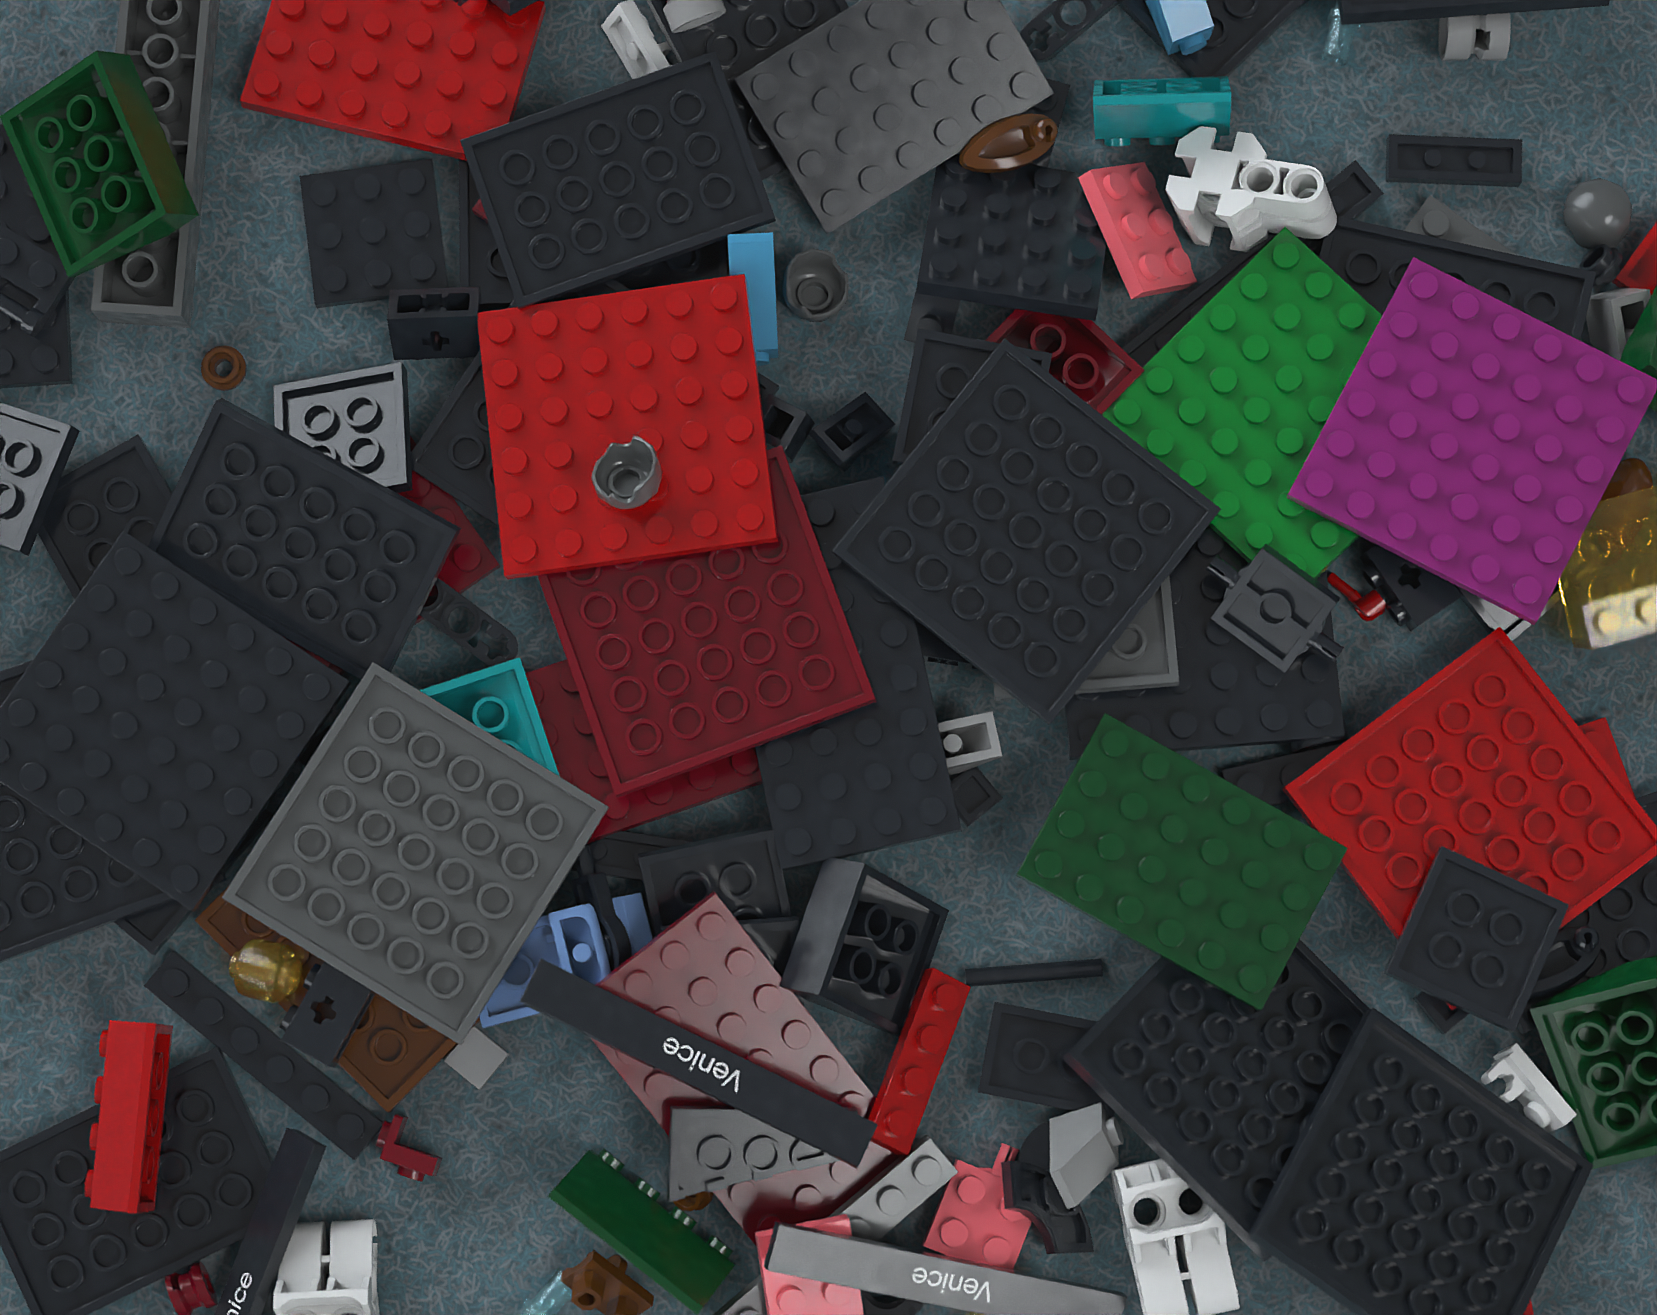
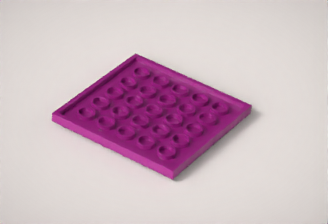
(1473, 440)

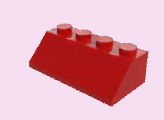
(129, 1117)

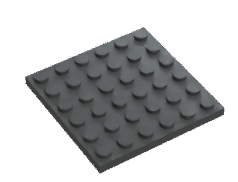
(416, 853)

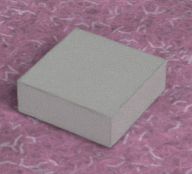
(477, 1058)

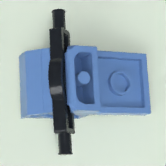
(579, 939)

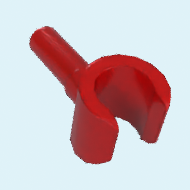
(1367, 607)

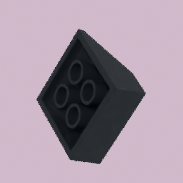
(863, 945)

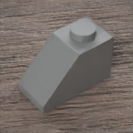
(1613, 318)
(970, 741)
(1083, 1151)

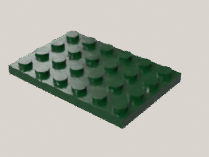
(1181, 862)

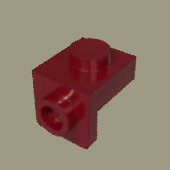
(411, 1162)

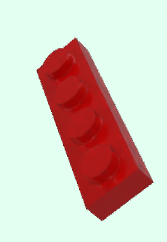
(917, 1060)

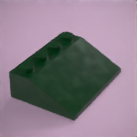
(98, 162)
(1606, 1059)
(643, 1229)

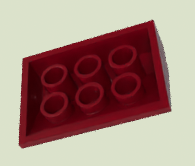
(1081, 354)

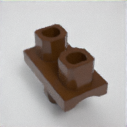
(605, 1286)

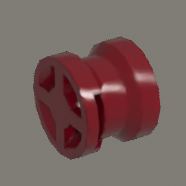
(191, 1290)

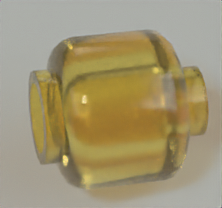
(265, 970)

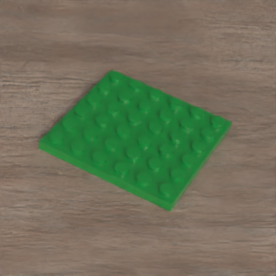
(1248, 394)

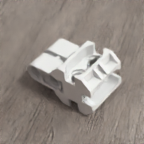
(1246, 192)
(1153, 1246)
(351, 1267)

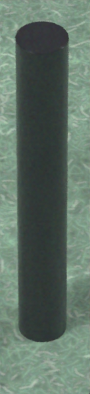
(1034, 972)

